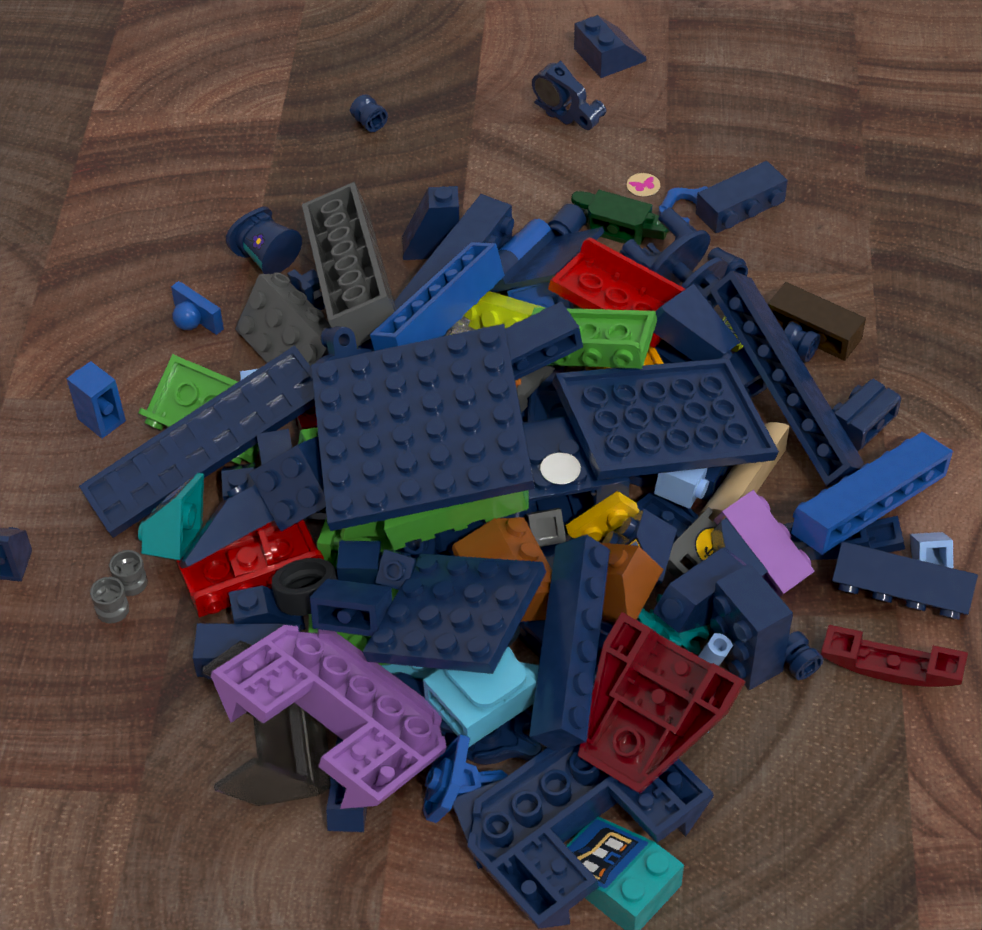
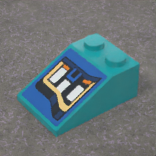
(630, 870)

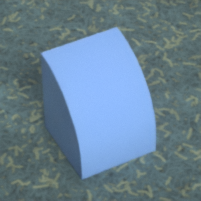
(932, 548)

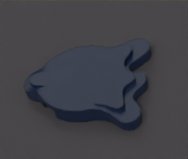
(505, 742)

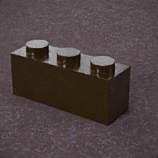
(838, 327)

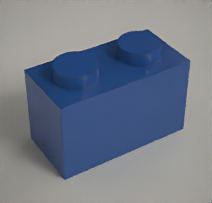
(96, 399)

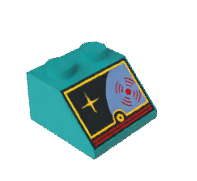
(175, 521)

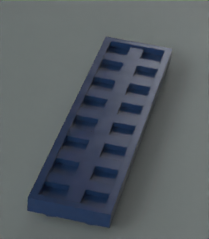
(201, 441)

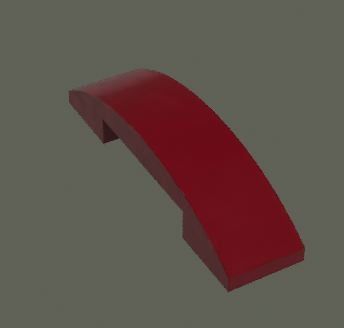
(893, 663)

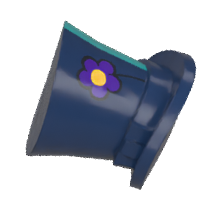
(264, 241)

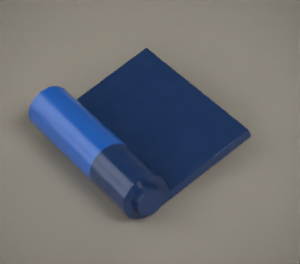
(537, 255)

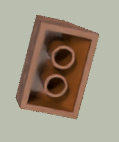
(511, 541)
(628, 581)

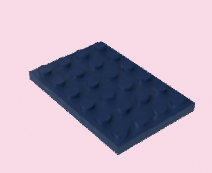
(664, 418)

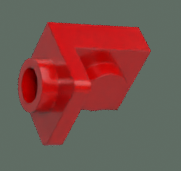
(253, 556)

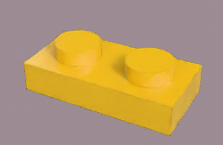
(603, 517)

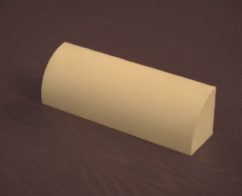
(747, 476)

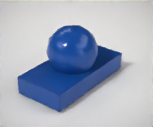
(194, 309)

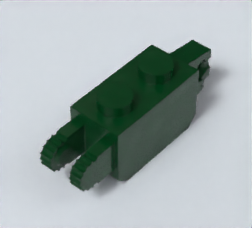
(619, 216)

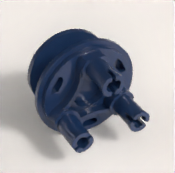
(680, 257)

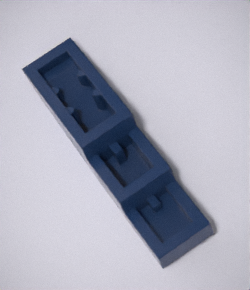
(880, 535)

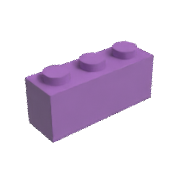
(768, 541)

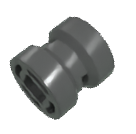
(130, 570)
(109, 600)

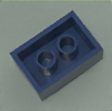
(754, 622)

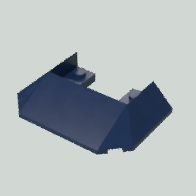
(541, 805)

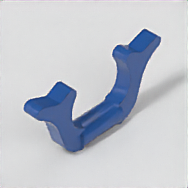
(679, 193)

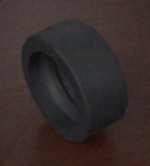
(296, 575)

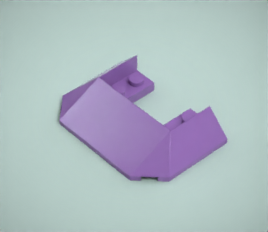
(382, 721)

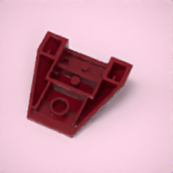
(651, 703)

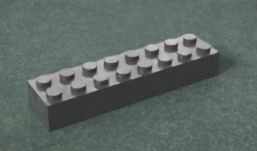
(348, 262)

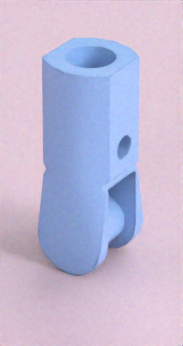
(716, 649)

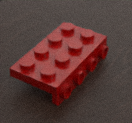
(612, 281)
(213, 576)

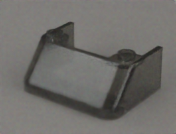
(286, 751)

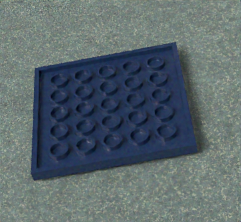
(419, 427)

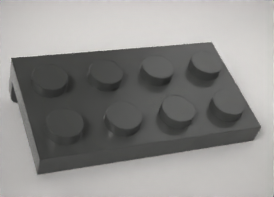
(281, 317)

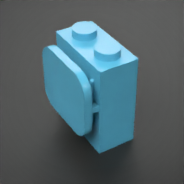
(481, 702)

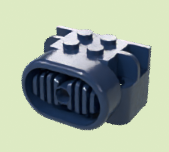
(574, 498)

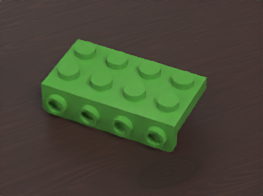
(611, 338)
(184, 390)

